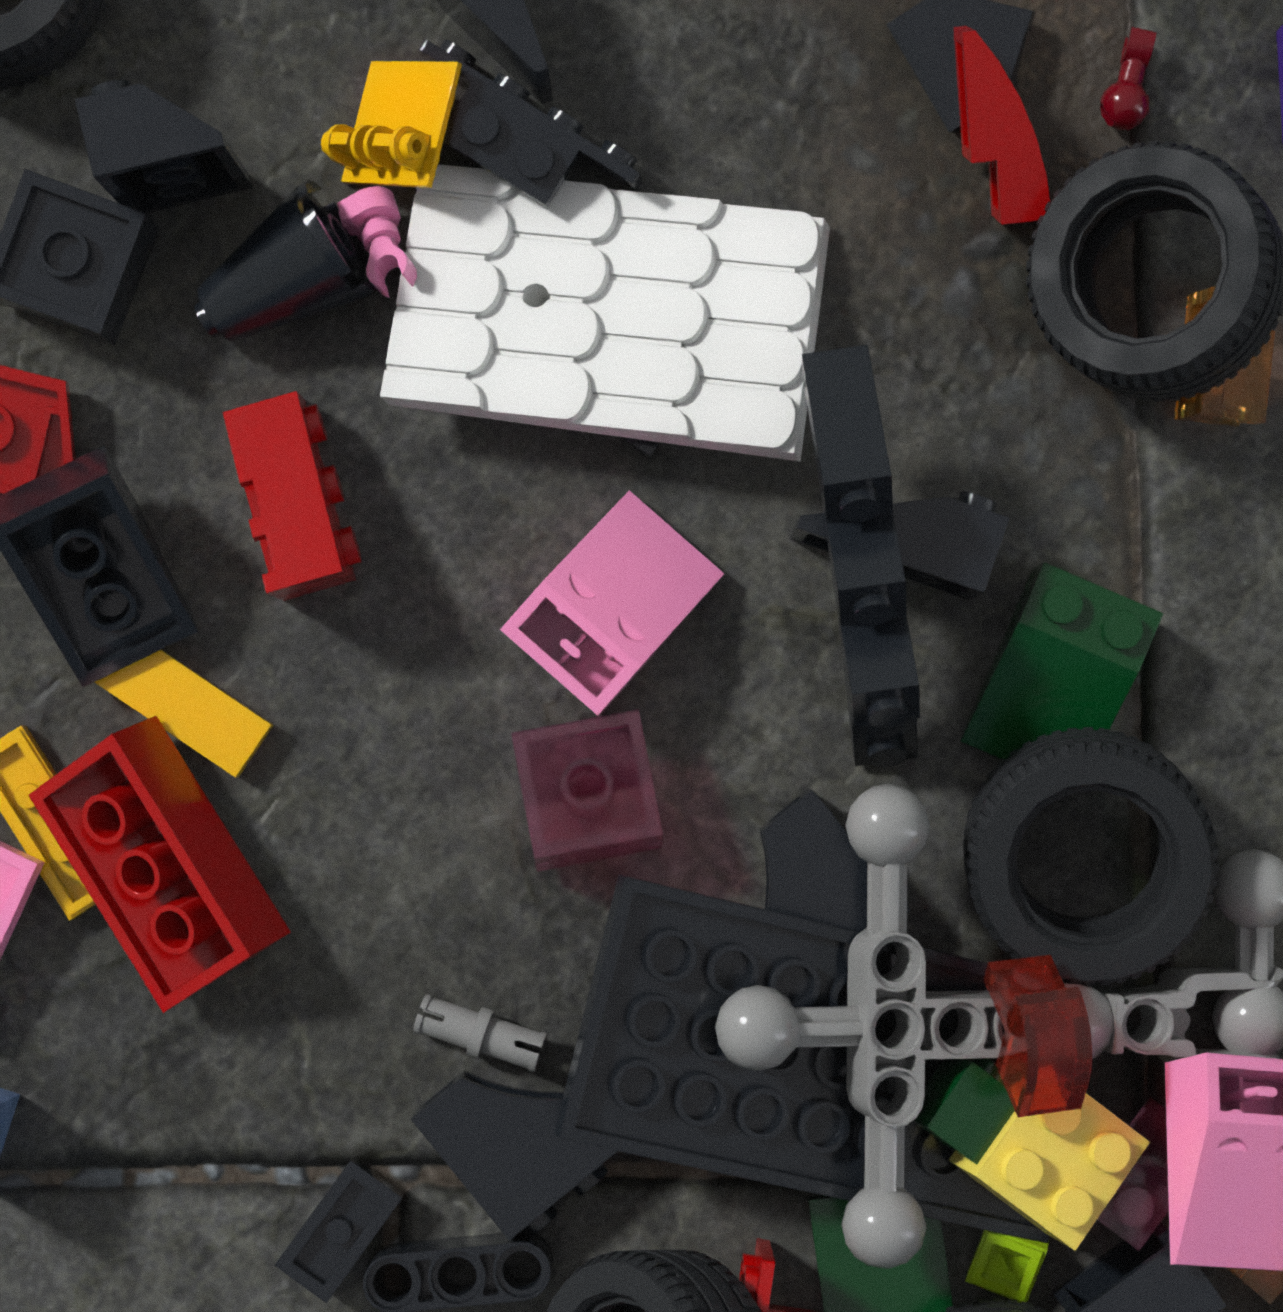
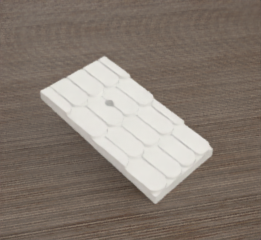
(609, 313)

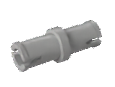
(480, 1032)

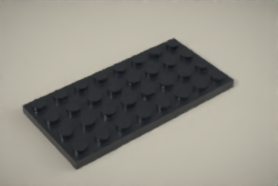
(663, 1090)

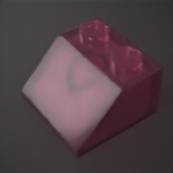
(587, 790)

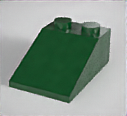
(1060, 662)

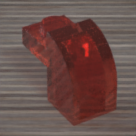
(1046, 1036)

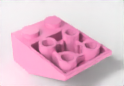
(612, 602)
(1225, 1161)

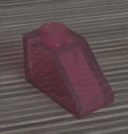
(1143, 1194)

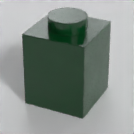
(965, 1106)

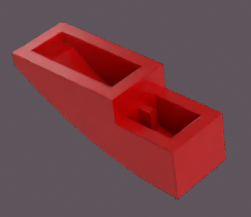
(998, 132)

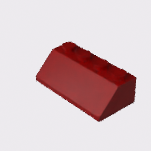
(158, 862)

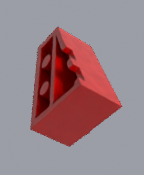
(291, 496)

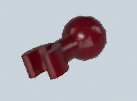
(1126, 101)

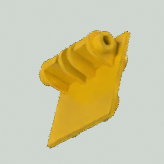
(396, 125)

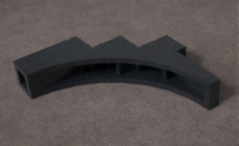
(863, 555)

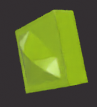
(1006, 1264)

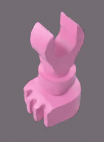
(374, 219)

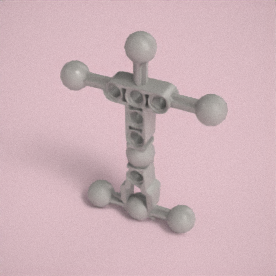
(887, 830)

